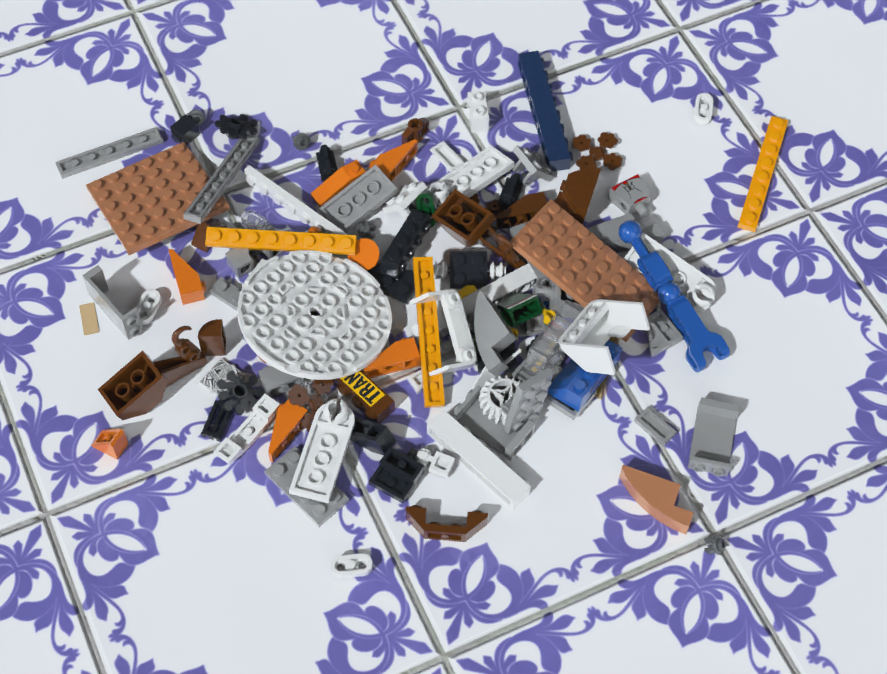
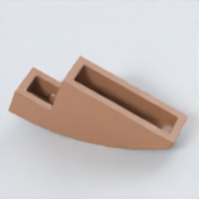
(656, 497)

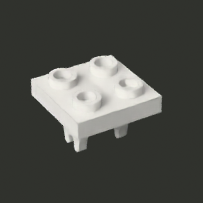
(403, 198)

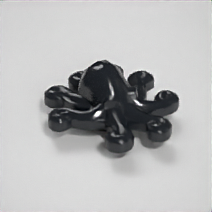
(236, 127)
(238, 392)

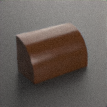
(212, 338)

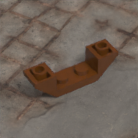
(454, 532)

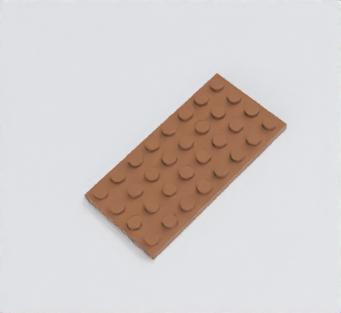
(580, 261)

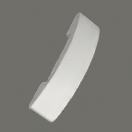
(249, 431)

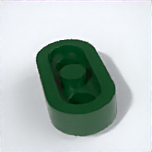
(425, 206)

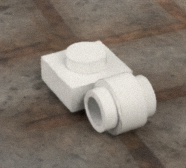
(439, 464)

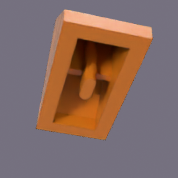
(111, 442)

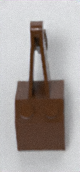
(578, 192)
(468, 221)
(143, 382)

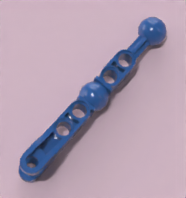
(678, 307)

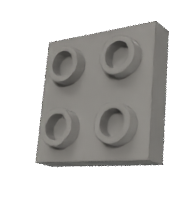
(532, 162)

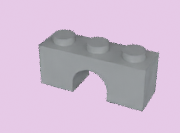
(241, 259)

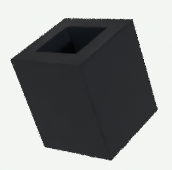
(184, 130)

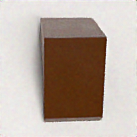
(200, 233)

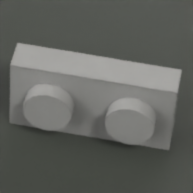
(225, 292)

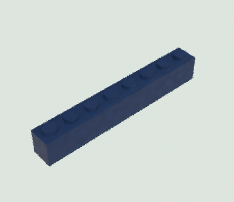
(544, 111)

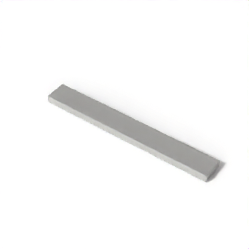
(221, 179)

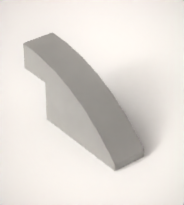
(609, 231)
(491, 334)

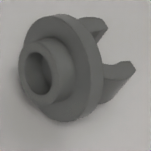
(197, 116)
(301, 141)
(365, 228)
(718, 544)

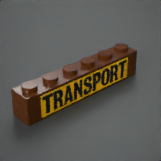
(366, 396)

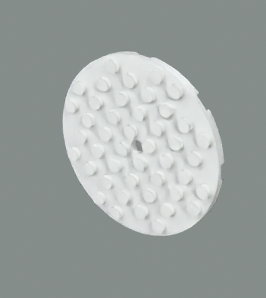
(333, 345)

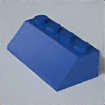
(575, 385)

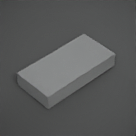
(655, 426)

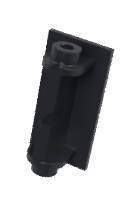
(326, 162)
(510, 191)

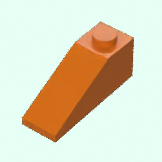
(396, 159)
(337, 182)
(187, 279)
(397, 357)
(285, 428)

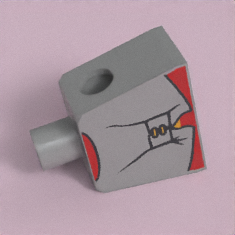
(631, 196)

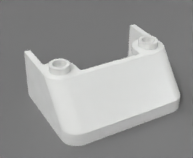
(594, 327)
(457, 328)

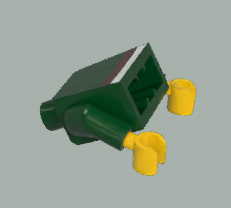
(521, 308)

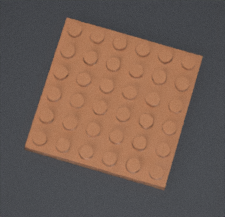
(150, 197)

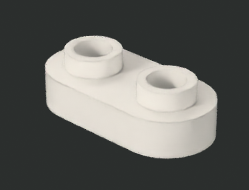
(703, 108)
(148, 308)
(351, 565)

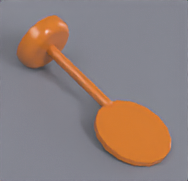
(366, 253)

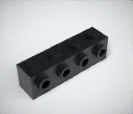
(405, 244)

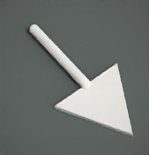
(485, 375)

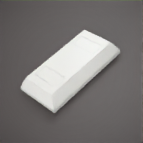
(447, 156)

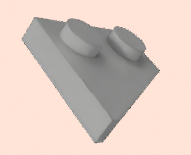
(661, 333)

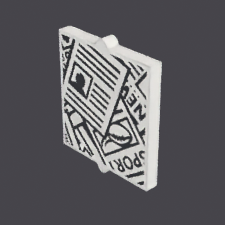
(216, 373)

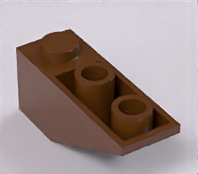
(521, 211)

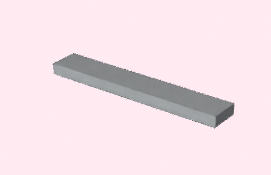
(109, 152)

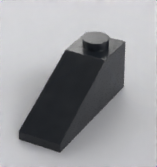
(372, 436)

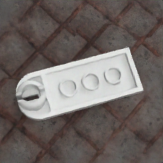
(472, 175)
(685, 276)
(323, 452)

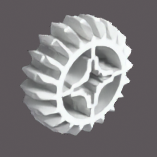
(494, 394)

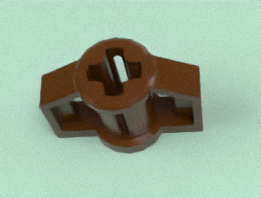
(416, 129)

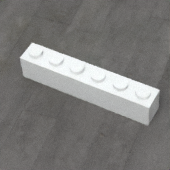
(478, 459)

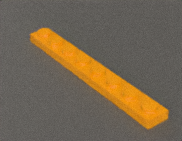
(762, 174)
(280, 240)
(428, 333)

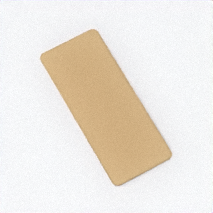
(89, 318)

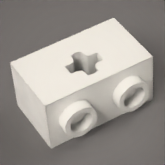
(477, 111)

